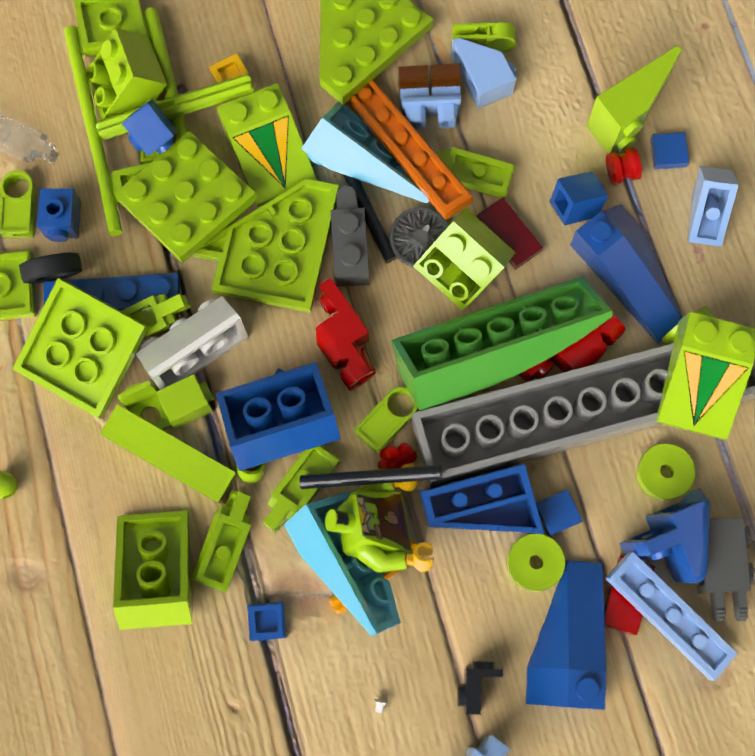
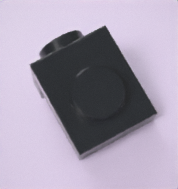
(470, 692)

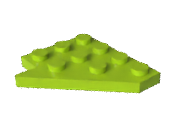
(363, 40)
(276, 249)

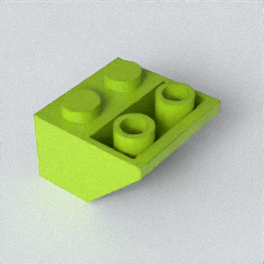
(124, 74)
(464, 259)

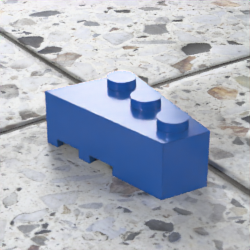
(484, 502)

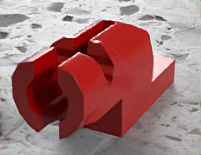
(342, 337)
(581, 353)

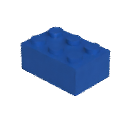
(277, 416)

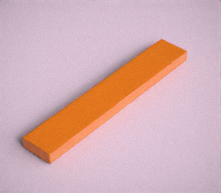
(410, 150)

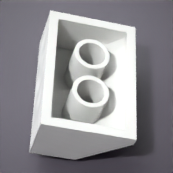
(192, 343)

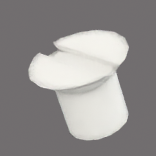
(380, 705)

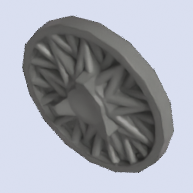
(415, 233)

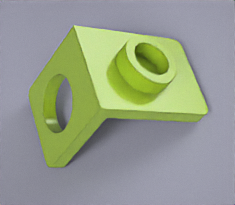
(144, 396)

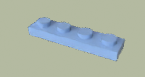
(671, 616)

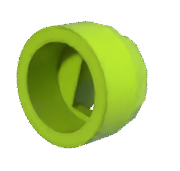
(254, 476)
(8, 485)

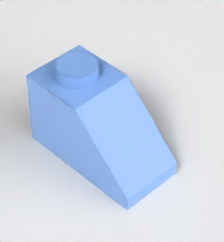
(484, 71)
(711, 205)

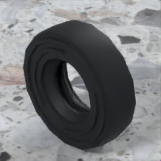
(50, 267)

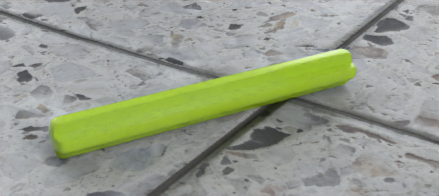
(184, 103)

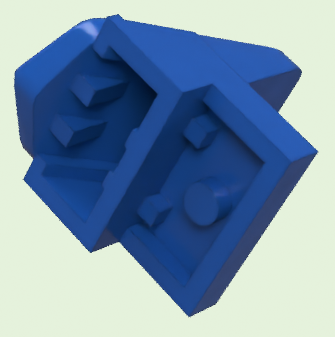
(679, 537)

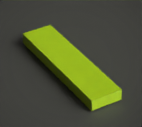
(168, 453)

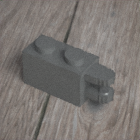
(349, 240)
(728, 567)

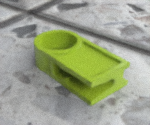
(497, 36)
(17, 214)
(381, 425)

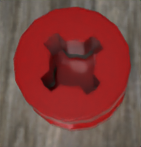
(623, 166)

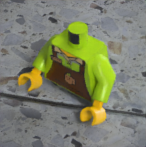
(377, 530)

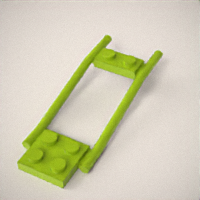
(96, 23)

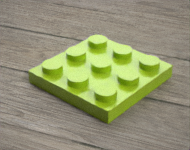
(185, 196)
(80, 348)

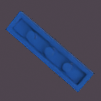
(125, 290)

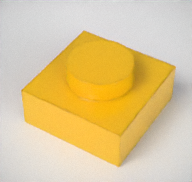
(227, 68)

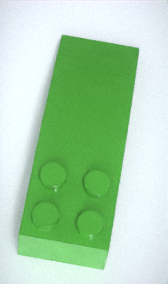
(496, 342)

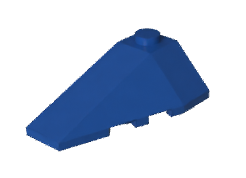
(624, 261)
(570, 648)

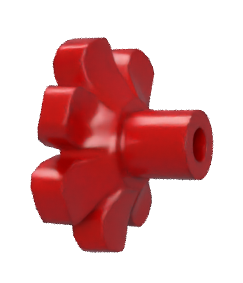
(396, 457)

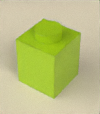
(185, 401)

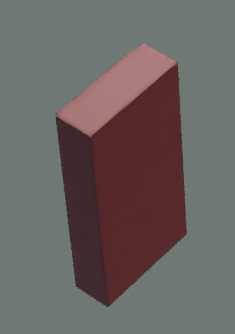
(511, 229)

